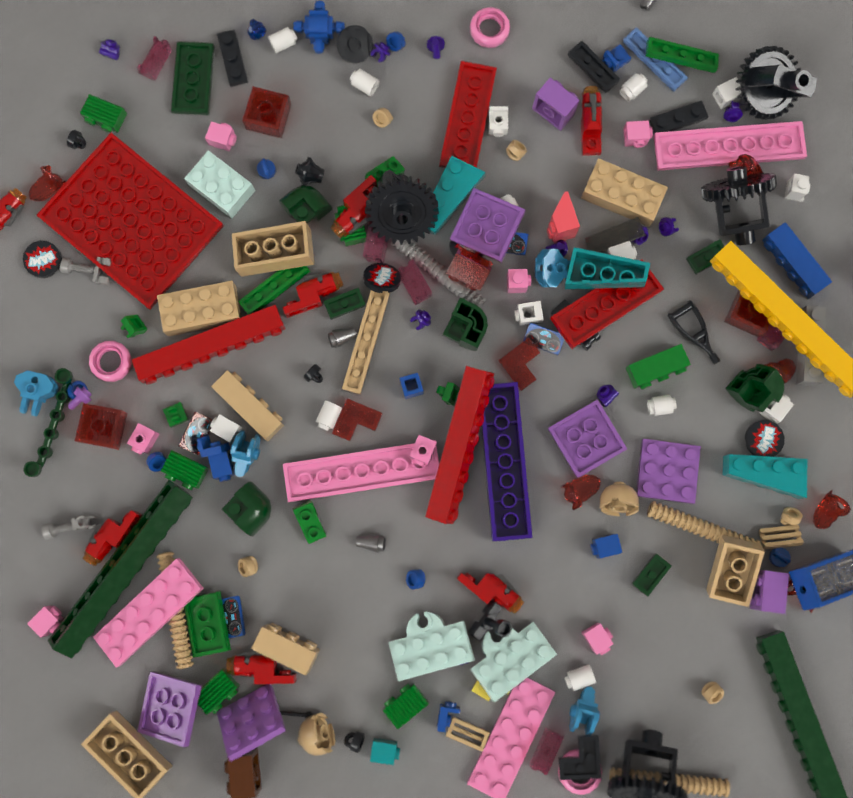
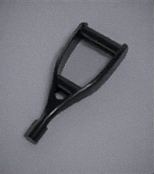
(698, 336)

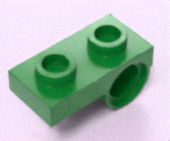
(392, 164)
(309, 522)

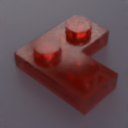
(516, 362)
(353, 415)

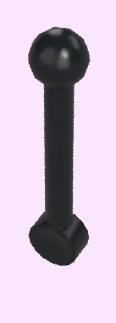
(307, 714)

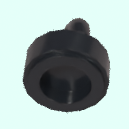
(74, 139)
(313, 374)
(357, 741)

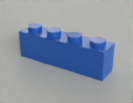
(796, 260)

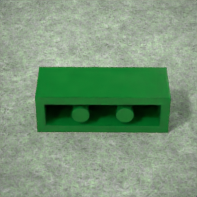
(658, 367)

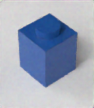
(411, 386)
(221, 466)
(606, 546)

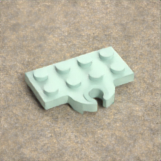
(430, 647)
(511, 660)

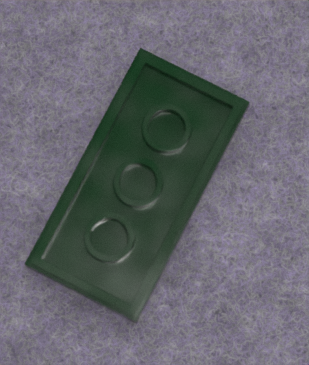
(192, 78)

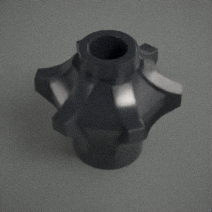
(309, 172)

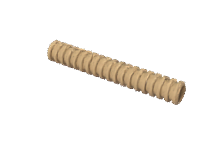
(692, 524)
(177, 624)
(690, 784)

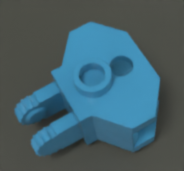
(553, 268)
(35, 387)
(244, 452)
(584, 712)

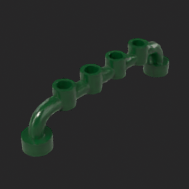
(33, 468)

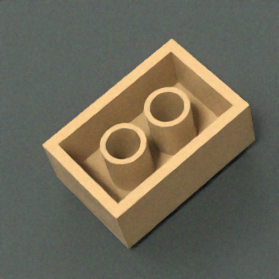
(735, 570)
(286, 648)

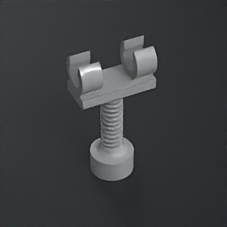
(67, 266)
(80, 523)

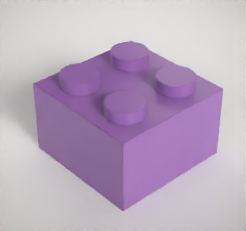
(555, 103)
(770, 592)

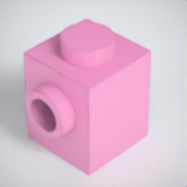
(637, 133)
(221, 136)
(518, 280)
(142, 439)
(422, 450)
(46, 621)
(598, 638)

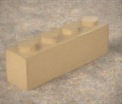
(247, 405)

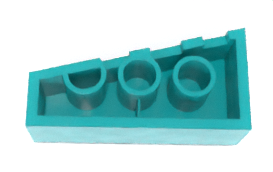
(454, 187)
(602, 270)
(774, 473)

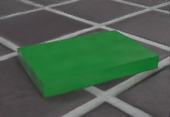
(207, 625)

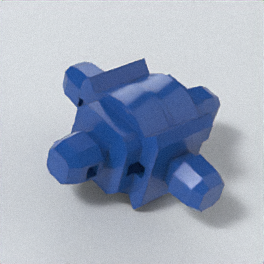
(318, 27)

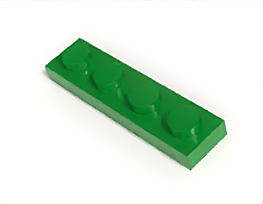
(682, 55)
(272, 288)

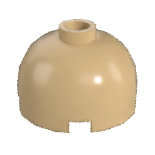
(619, 499)
(316, 735)

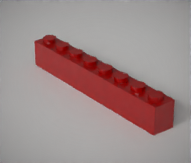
(208, 345)
(459, 445)

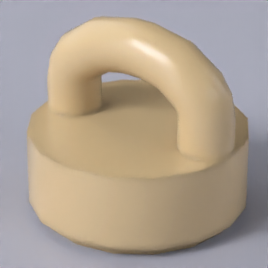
(382, 117)
(517, 149)
(791, 516)
(247, 566)
(712, 692)

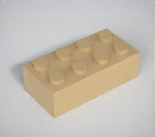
(624, 192)
(272, 248)
(199, 308)
(126, 755)

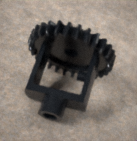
(772, 82)
(738, 185)
(401, 208)
(642, 788)

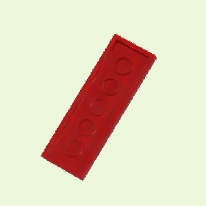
(468, 113)
(600, 309)

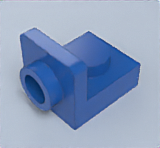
(616, 58)
(207, 448)
(443, 717)

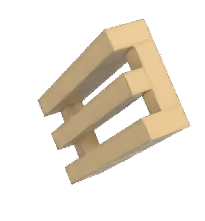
(764, 536)
(483, 740)

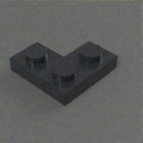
(586, 764)

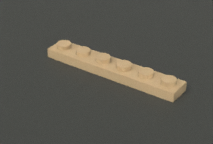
(365, 342)

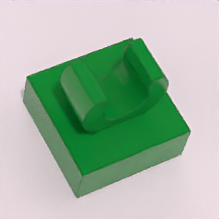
(133, 325)
(449, 394)
(175, 414)

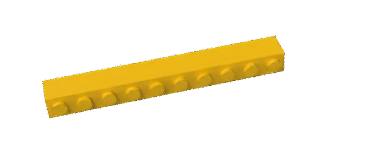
(786, 316)

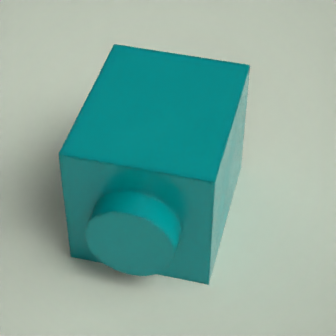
(384, 751)

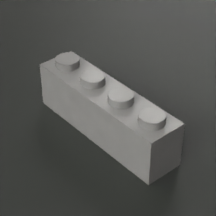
(806, 372)

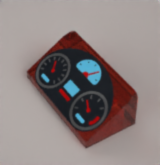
(197, 427)

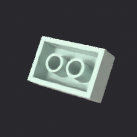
(220, 184)

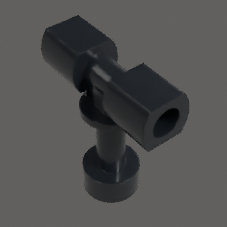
(488, 622)

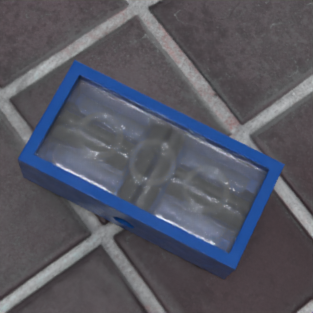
(824, 580)

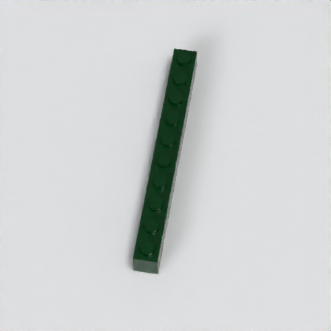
(120, 570)
(800, 716)

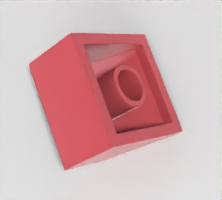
(564, 221)

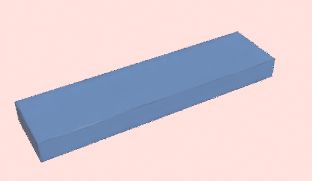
(666, 71)

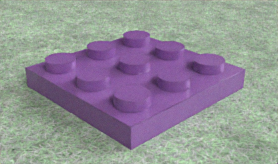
(487, 225)
(587, 438)
(668, 471)
(169, 709)
(250, 721)

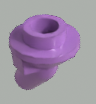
(82, 395)

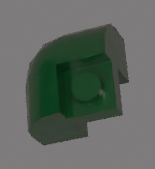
(305, 204)
(467, 325)
(757, 387)
(249, 508)

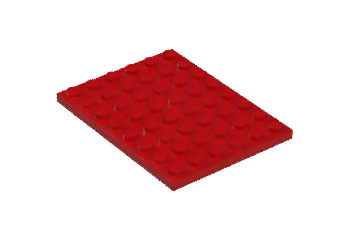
(132, 215)

